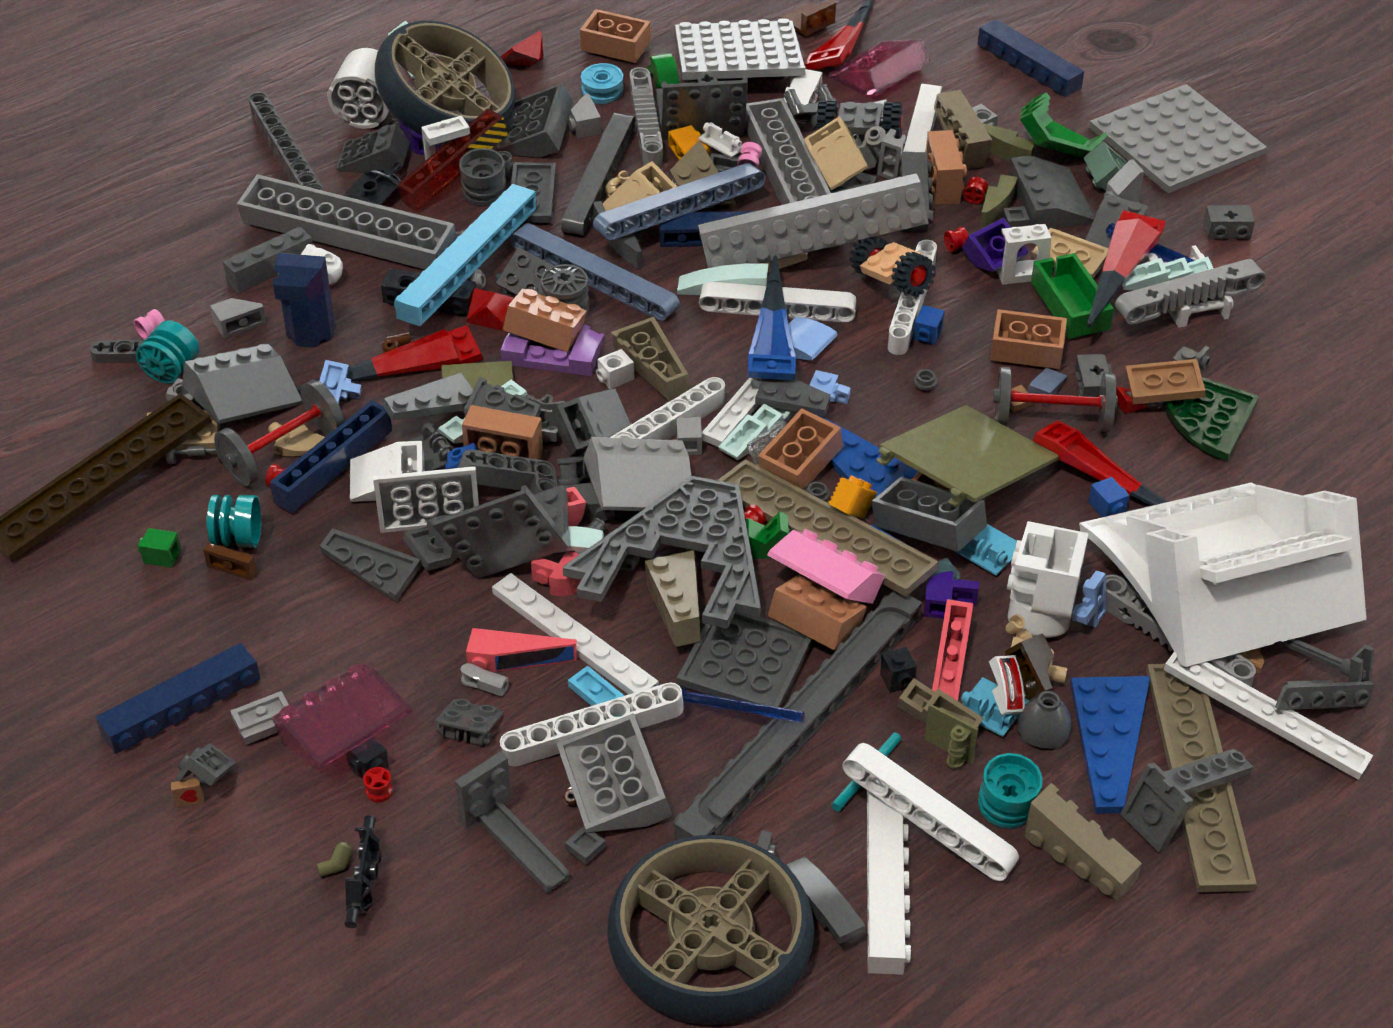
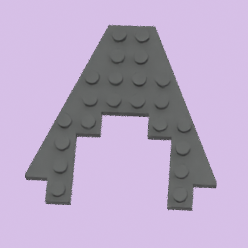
(693, 516)

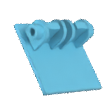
(990, 550)
(984, 704)

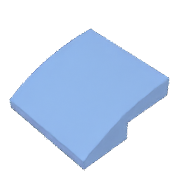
(809, 337)

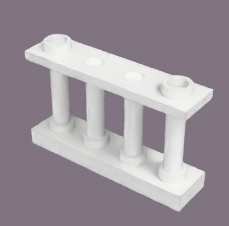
(1181, 316)

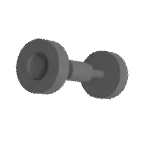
(191, 451)

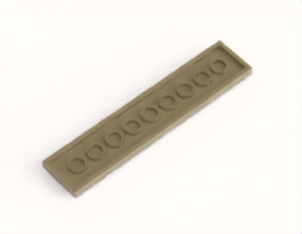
(901, 564)
(1212, 821)

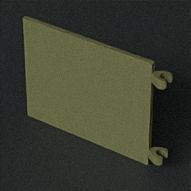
(967, 454)

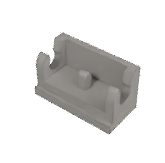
(890, 155)

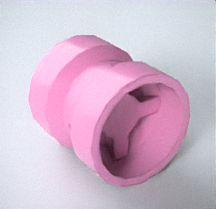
(750, 153)
(147, 324)

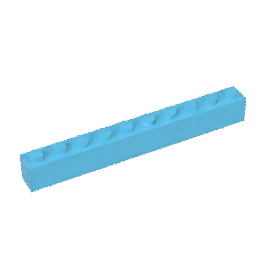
(465, 255)

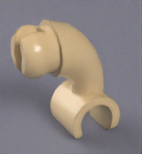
(612, 185)

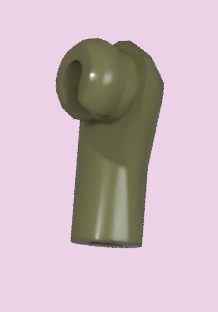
(338, 861)

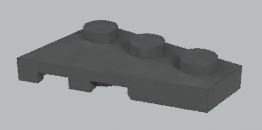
(496, 398)

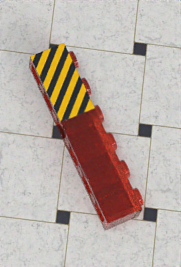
(443, 165)

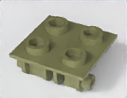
(951, 735)

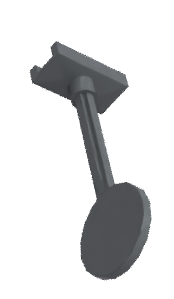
(1357, 669)

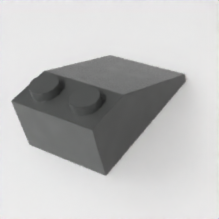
(1110, 212)

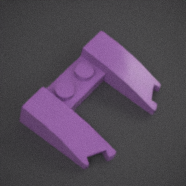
(578, 361)

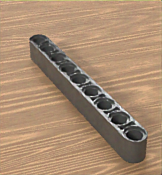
(282, 142)
(598, 174)

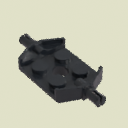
(376, 185)
(360, 888)

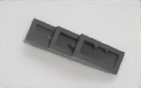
(625, 246)
(827, 902)

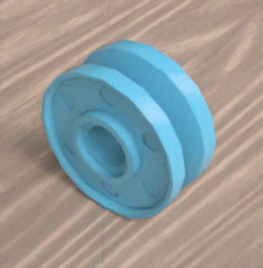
(602, 83)

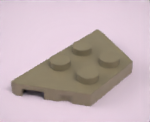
(695, 166)

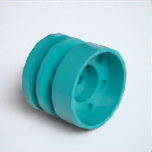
(166, 350)
(227, 521)
(1008, 789)

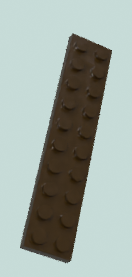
(99, 475)

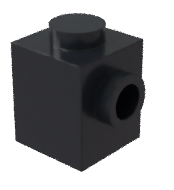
(897, 669)
(367, 756)

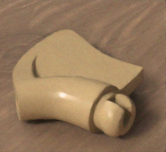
(295, 442)

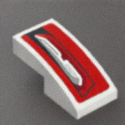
(1010, 690)

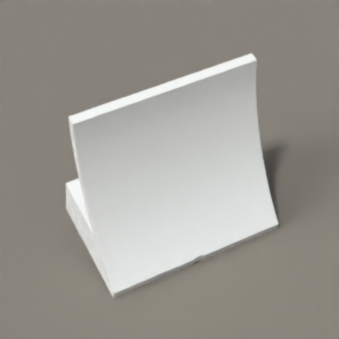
(1240, 566)

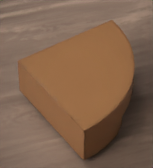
(1255, 658)

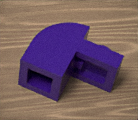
(945, 587)

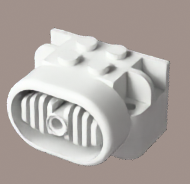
(1046, 577)

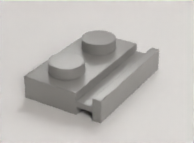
(255, 718)

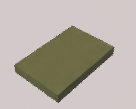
(495, 372)

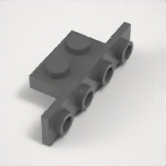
(1323, 694)

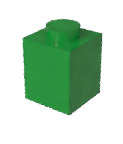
(159, 547)

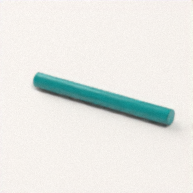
(853, 786)

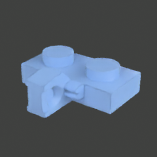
(335, 379)
(829, 383)
(1094, 602)

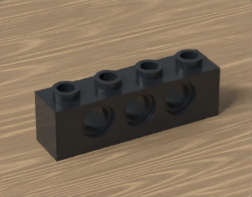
(398, 280)

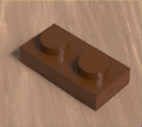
(230, 561)

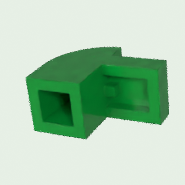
(663, 69)
(765, 537)

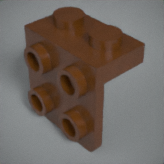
(812, 18)

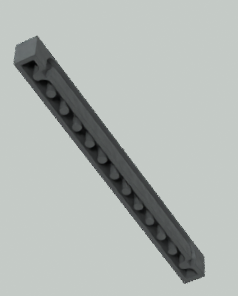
(781, 738)

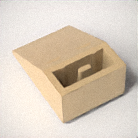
(836, 153)
(641, 184)

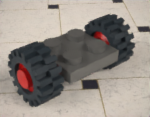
(862, 116)

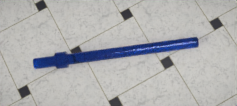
(742, 706)

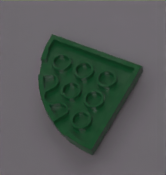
(1214, 420)

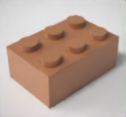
(615, 35)
(947, 167)
(544, 319)
(1028, 339)
(503, 432)
(802, 449)
(816, 611)

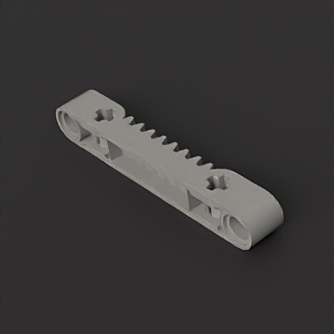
(646, 117)
(1139, 304)
(1122, 600)

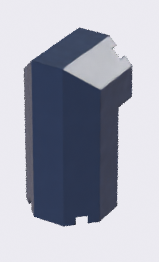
(304, 298)

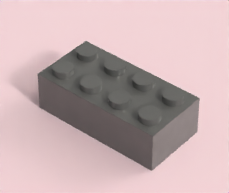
(924, 514)

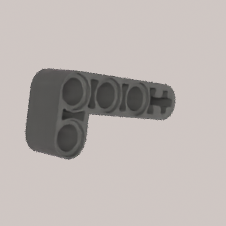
(510, 471)

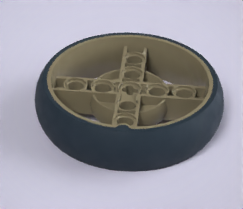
(441, 79)
(710, 929)

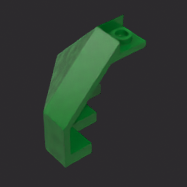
(1052, 134)

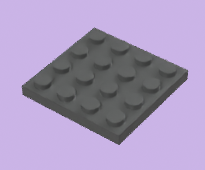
(746, 661)

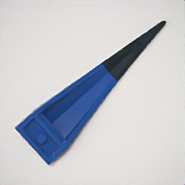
(772, 346)

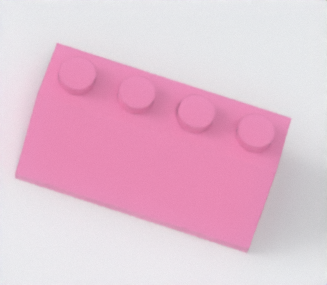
(828, 566)

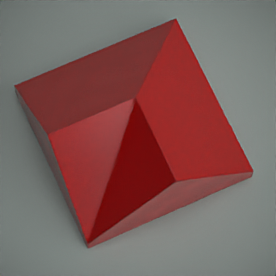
(526, 52)
(488, 309)

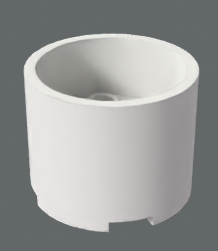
(355, 91)

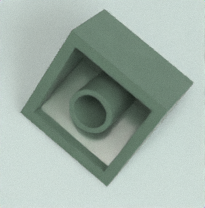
(1103, 164)

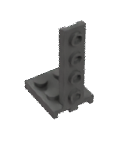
(1163, 797)
(482, 800)

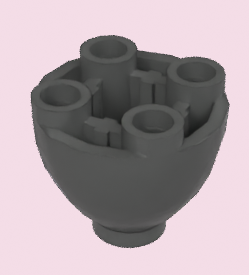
(1044, 722)

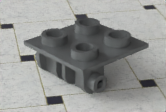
(523, 272)
(434, 447)
(469, 719)

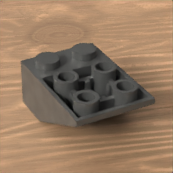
(374, 150)
(589, 417)

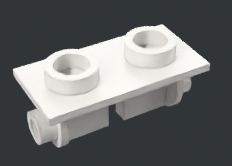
(726, 143)

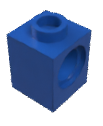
(928, 324)

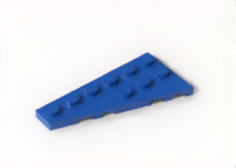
(859, 460)
(1109, 727)

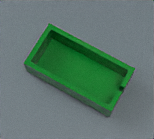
(1070, 294)

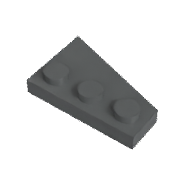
(792, 396)

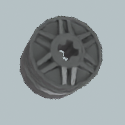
(482, 176)
(566, 284)

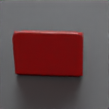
(1125, 401)

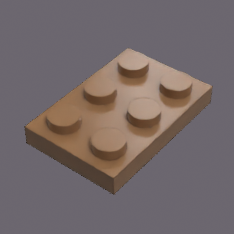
(1165, 381)

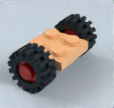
(894, 264)

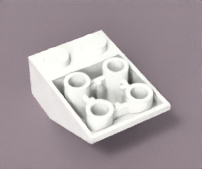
(388, 460)

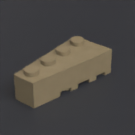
(957, 115)
(653, 357)
(675, 594)
(1080, 844)

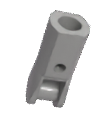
(483, 679)

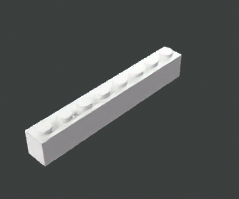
(886, 889)

